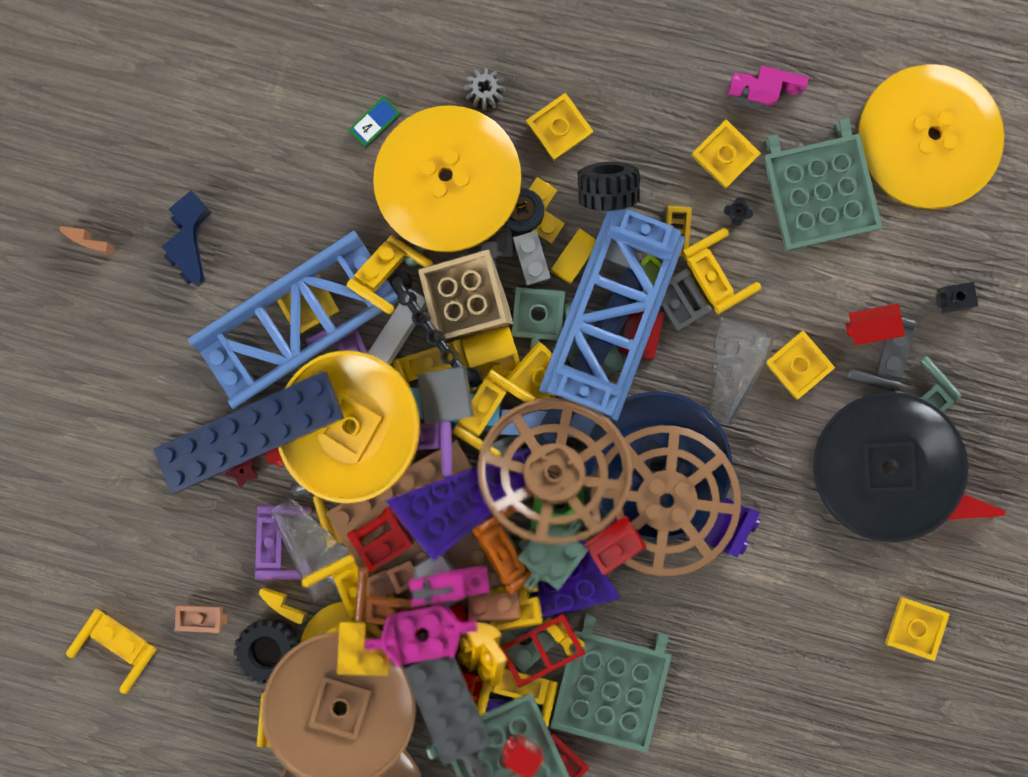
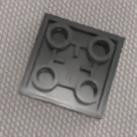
(445, 395)

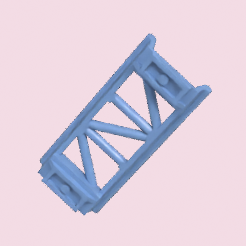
(629, 232)
(221, 353)

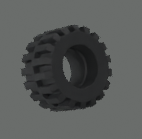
(608, 186)
(246, 647)

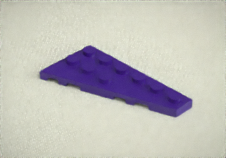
(453, 506)
(581, 590)

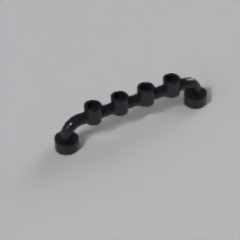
(401, 283)

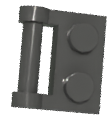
(677, 306)

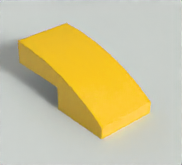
(574, 256)
(277, 602)

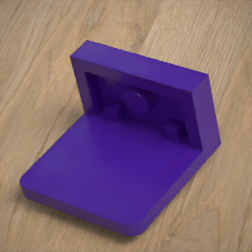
(738, 544)

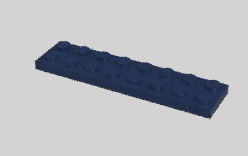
(249, 433)

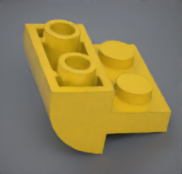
(491, 350)
(482, 652)

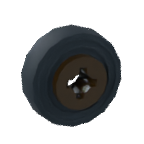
(530, 215)

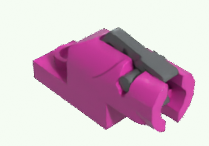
(765, 87)
(449, 585)

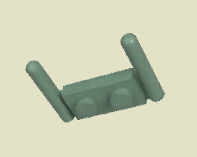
(944, 392)

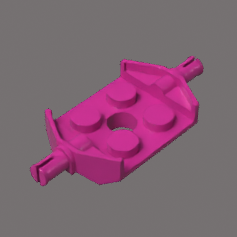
(405, 647)

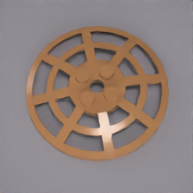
(558, 457)
(684, 496)

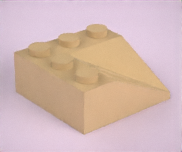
(465, 296)

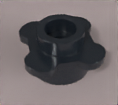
(739, 204)

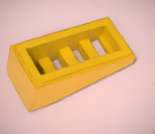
(687, 211)

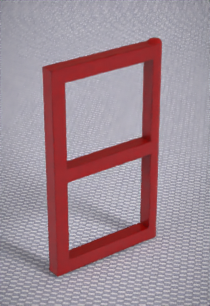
(550, 667)

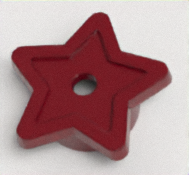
(241, 478)

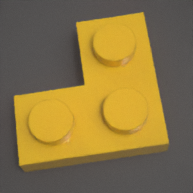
(550, 225)
(352, 654)

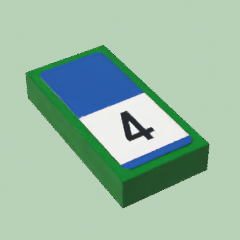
(374, 122)

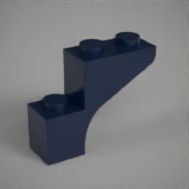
(183, 247)

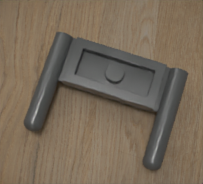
(891, 361)

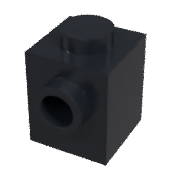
(957, 297)

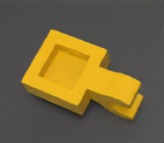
(561, 636)

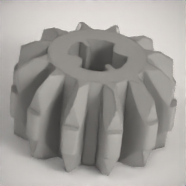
(487, 97)

